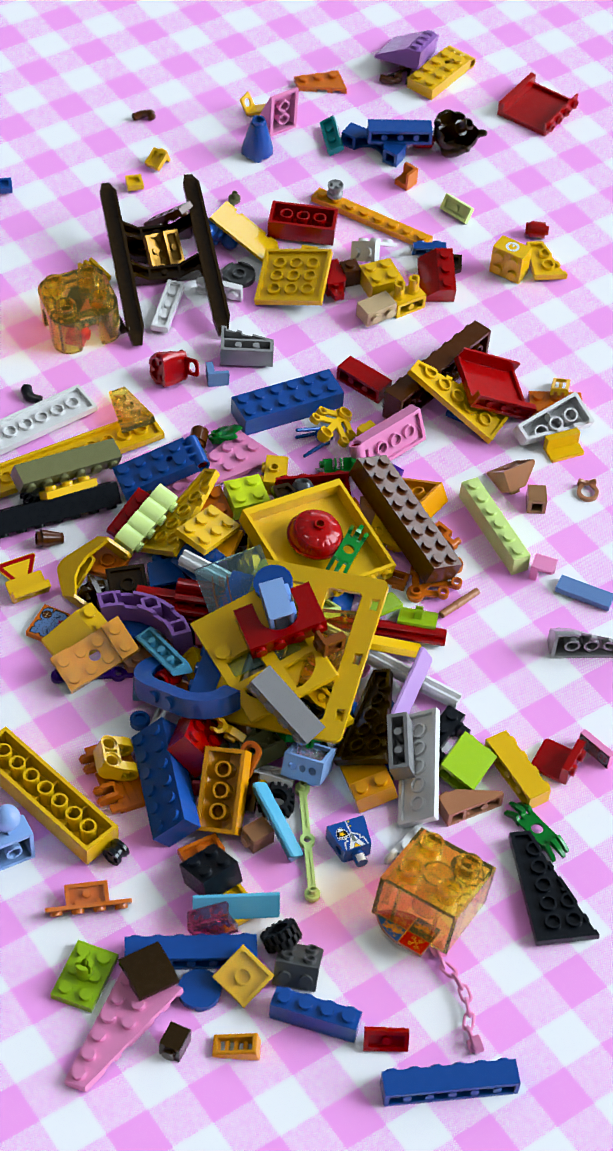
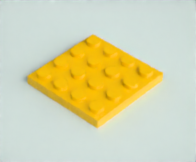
(293, 277)

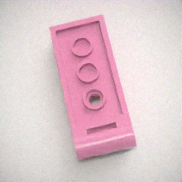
(391, 436)

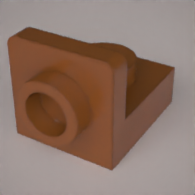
(329, 645)

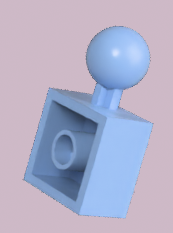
(15, 837)

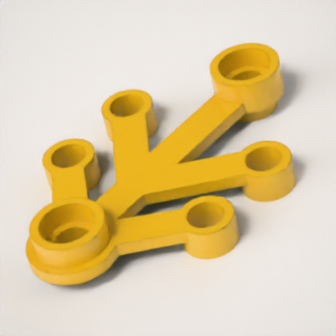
(343, 416)

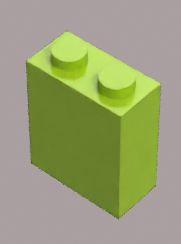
(466, 763)

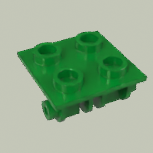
(330, 466)

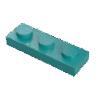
(331, 135)

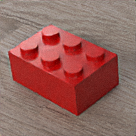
(190, 741)

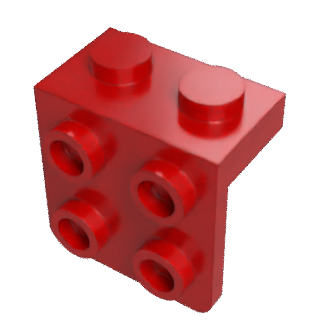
(558, 760)

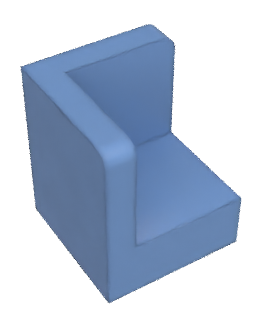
(216, 378)

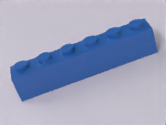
(195, 951)
(449, 1082)

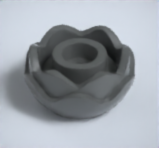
(302, 483)

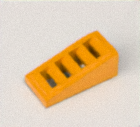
(236, 1053)

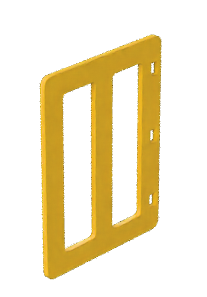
(358, 644)

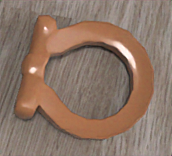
(592, 483)

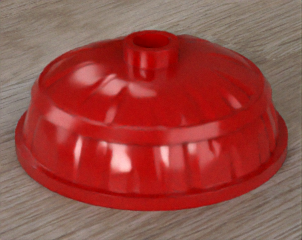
(315, 534)

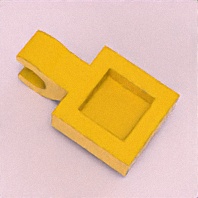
(230, 732)

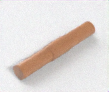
(459, 602)

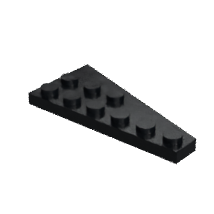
(547, 898)

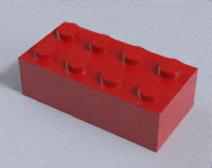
(302, 222)

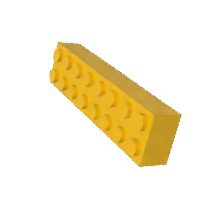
(53, 800)

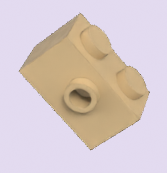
(376, 308)

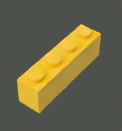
(518, 770)

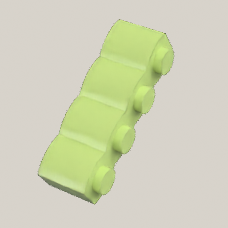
(146, 518)

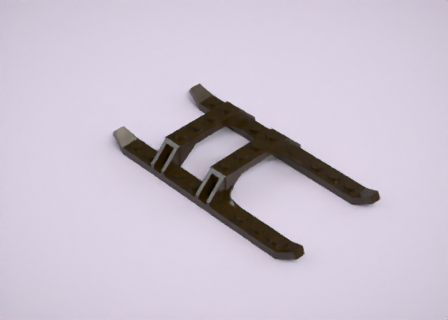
(132, 274)

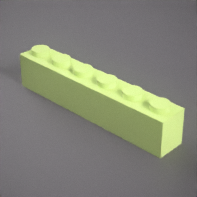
(494, 526)

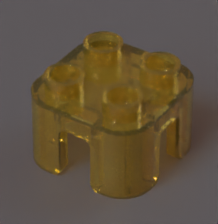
(76, 302)

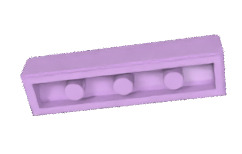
(413, 682)

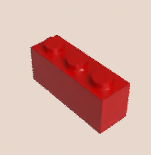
(363, 379)

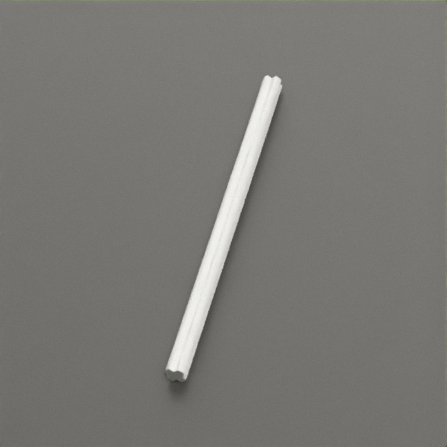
(376, 659)

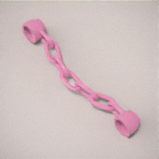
(474, 1043)

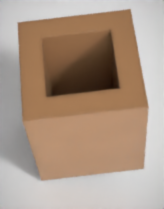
(536, 499)
(257, 835)

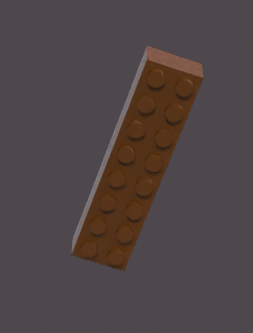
(408, 391)
(405, 519)

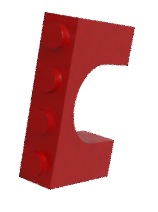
(263, 640)

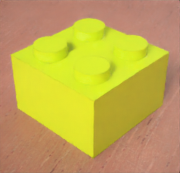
(244, 493)

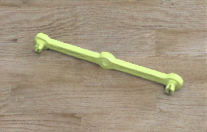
(312, 893)

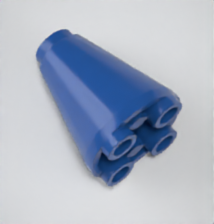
(257, 141)

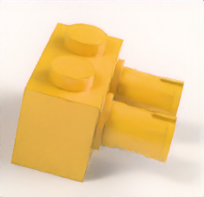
(409, 297)

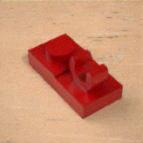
(386, 1039)

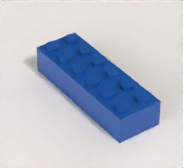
(286, 402)
(164, 785)

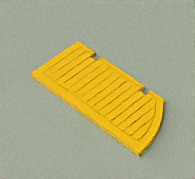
(243, 230)

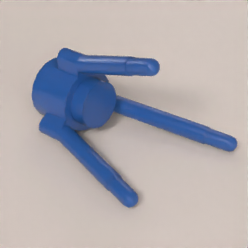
(316, 429)

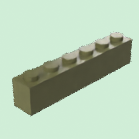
(65, 465)

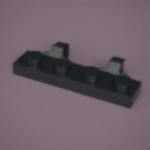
(450, 726)

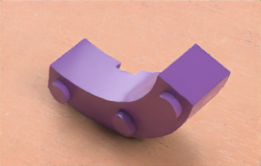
(147, 610)

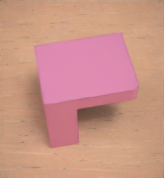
(542, 564)

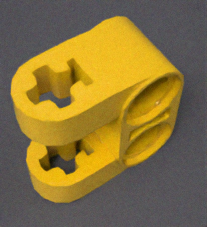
(108, 758)

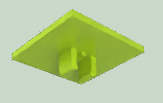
(418, 617)

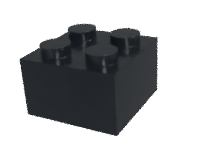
(211, 871)

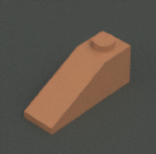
(464, 804)

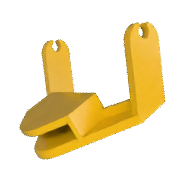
(77, 564)

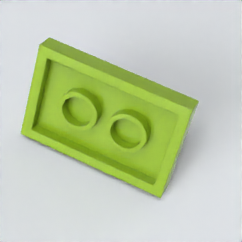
(84, 976)

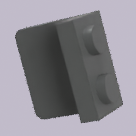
(298, 967)

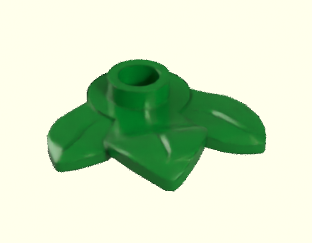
(224, 433)

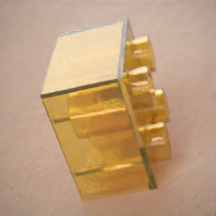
(433, 890)

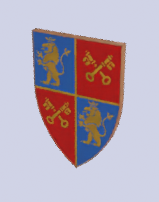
(402, 937)

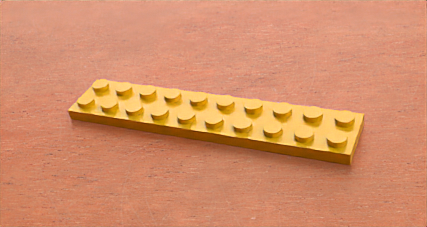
(125, 442)

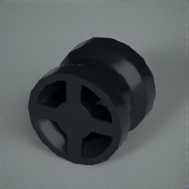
(116, 852)

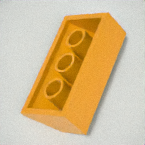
(223, 790)

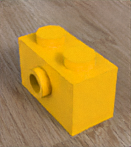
(273, 467)

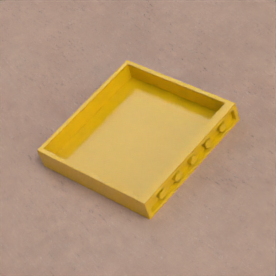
(269, 521)

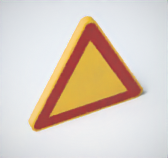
(18, 566)

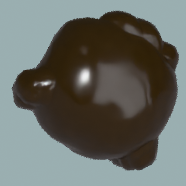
(455, 133)

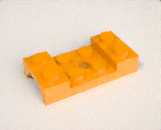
(110, 641)

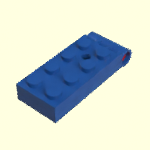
(161, 466)

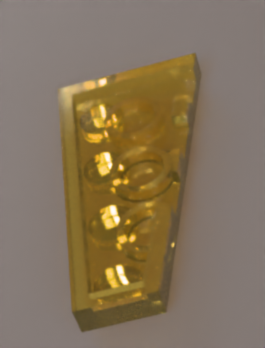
(129, 410)

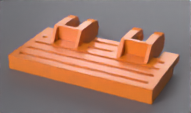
(125, 794)

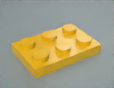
(207, 529)

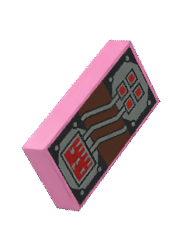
(596, 748)

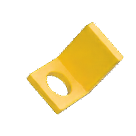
(252, 109)

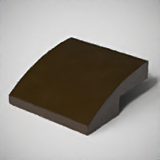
(149, 971)

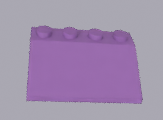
(410, 49)

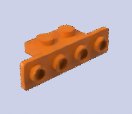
(87, 896)

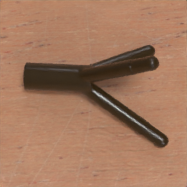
(408, 70)

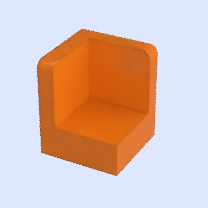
(408, 177)

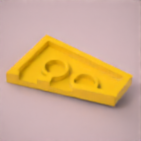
(543, 264)

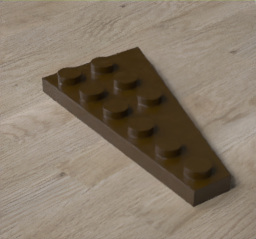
(367, 738)

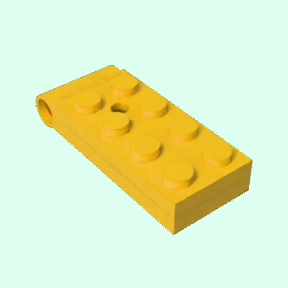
(440, 72)

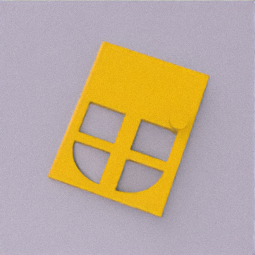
(224, 643)

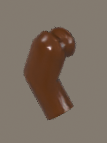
(391, 80)
(144, 113)

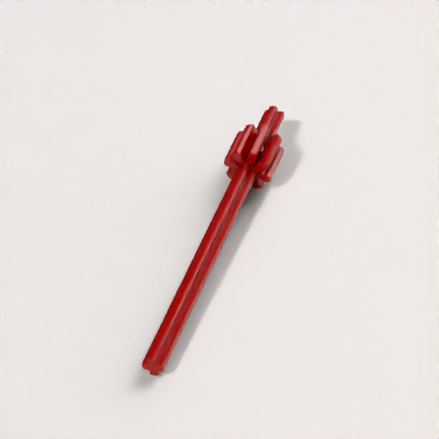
(191, 604)

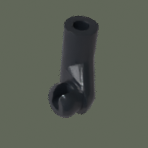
(28, 395)

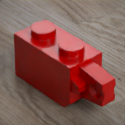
(336, 281)

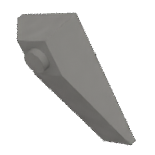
(578, 644)

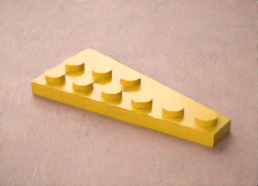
(453, 397)
(189, 504)

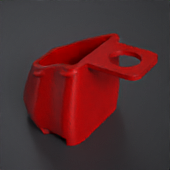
(171, 367)

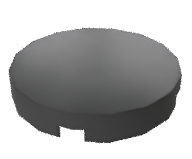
(239, 273)

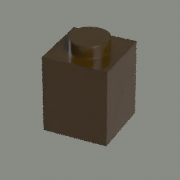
(174, 1042)

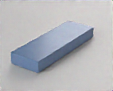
(584, 592)

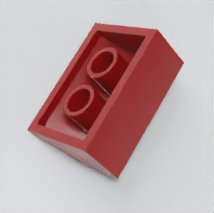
(437, 275)

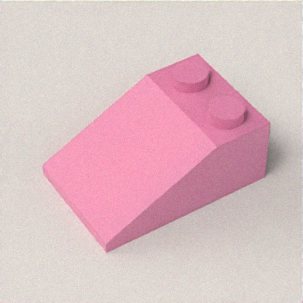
(281, 111)

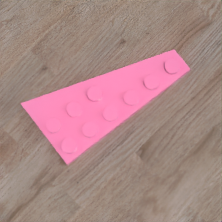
(231, 459)
(116, 1027)

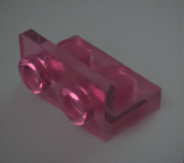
(211, 920)

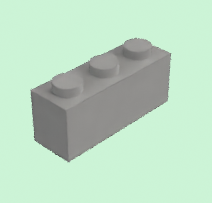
(400, 746)

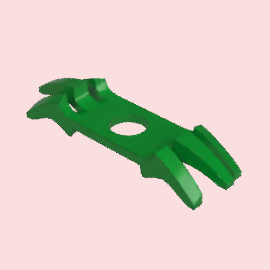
(352, 541)
(546, 837)

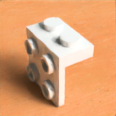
(369, 250)

